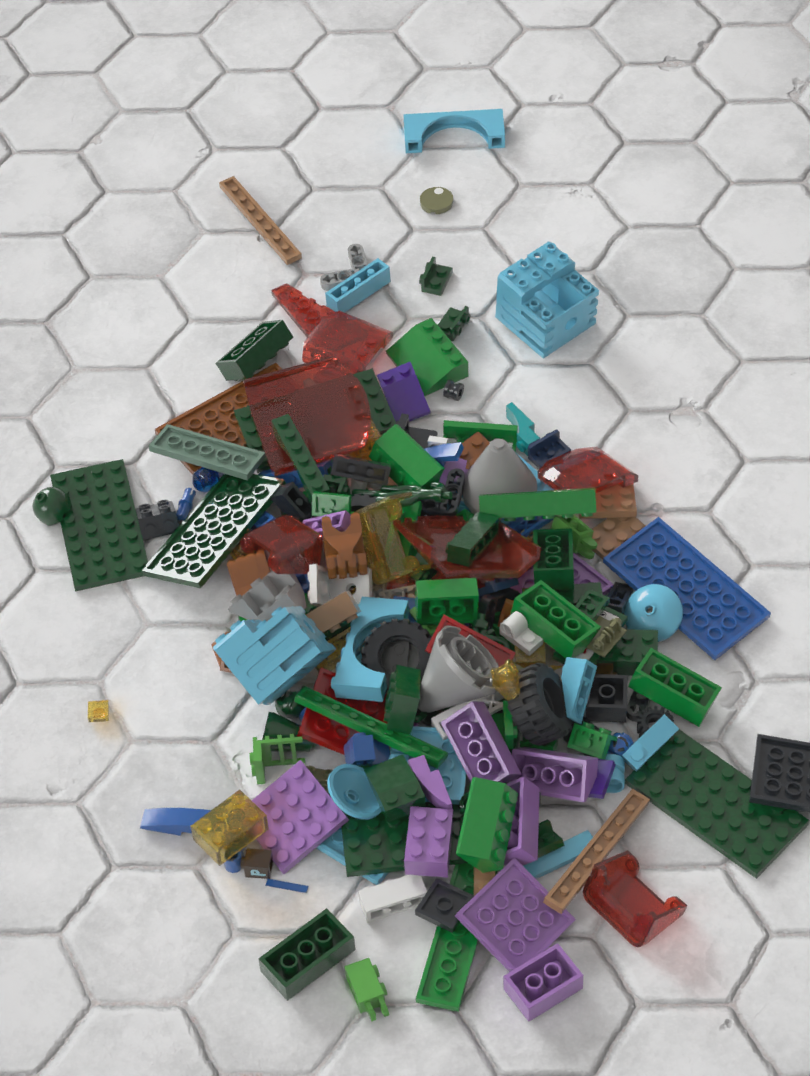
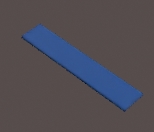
(286, 885)

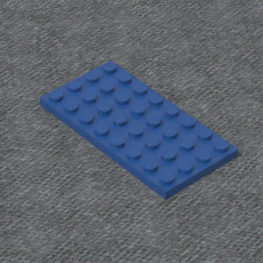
(714, 606)

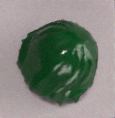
(287, 707)

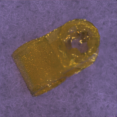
(506, 679)

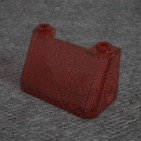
(289, 542)
(628, 902)

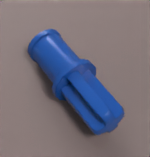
(185, 504)

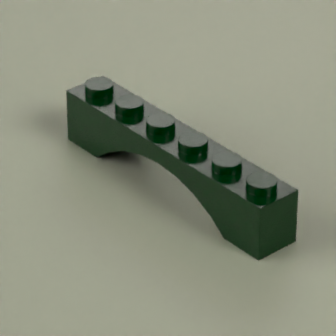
(294, 446)

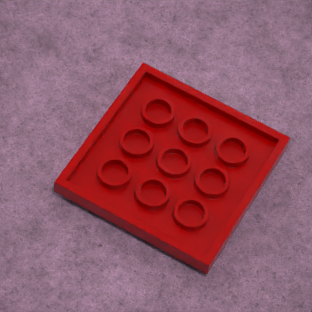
(327, 731)

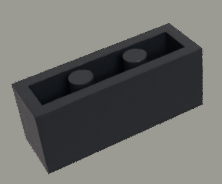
(360, 469)

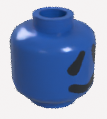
(622, 744)

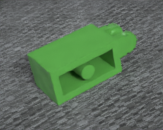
(582, 535)
(366, 987)

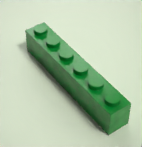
(539, 503)

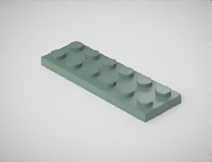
(207, 452)

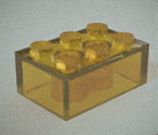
(229, 827)

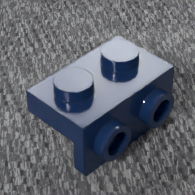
(546, 449)
(493, 586)

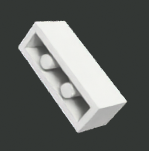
(391, 897)

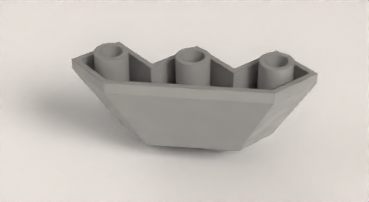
(267, 596)

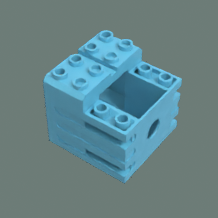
(545, 300)
(273, 653)

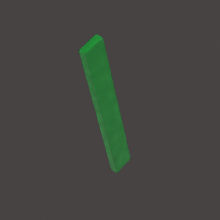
(364, 723)

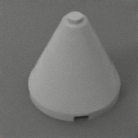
(496, 472)
(455, 671)

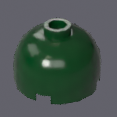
(51, 505)

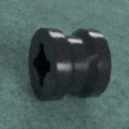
(453, 390)

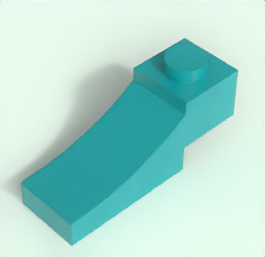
(526, 427)

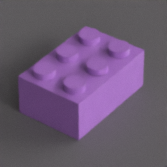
(429, 842)
(543, 982)

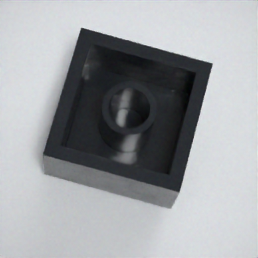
(608, 698)

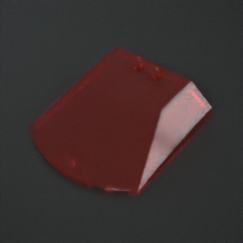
(323, 404)
(504, 557)

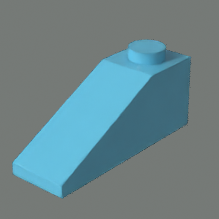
(577, 682)
(649, 743)

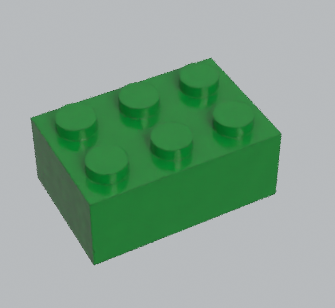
(446, 597)

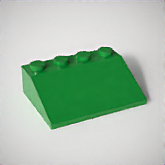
(431, 355)

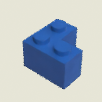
(365, 750)

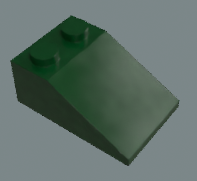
(395, 787)

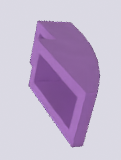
(431, 783)

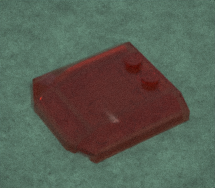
(347, 339)
(585, 469)

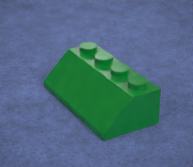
(407, 459)
(555, 620)
(674, 687)
(487, 824)

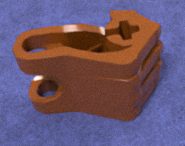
(344, 549)
(247, 569)

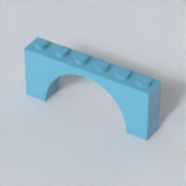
(421, 126)
(351, 677)

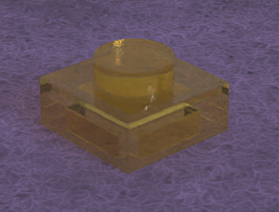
(98, 711)

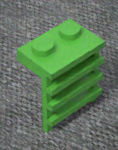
(262, 755)

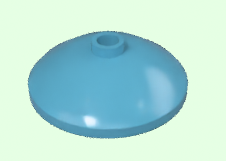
(666, 612)
(352, 792)

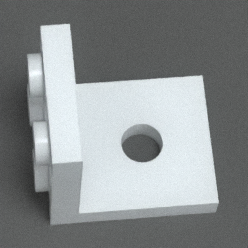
(324, 589)

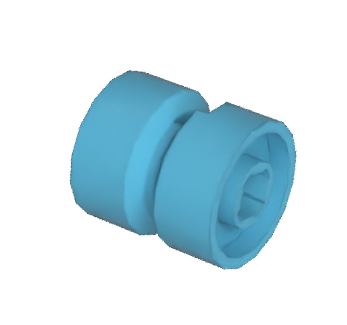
(617, 780)

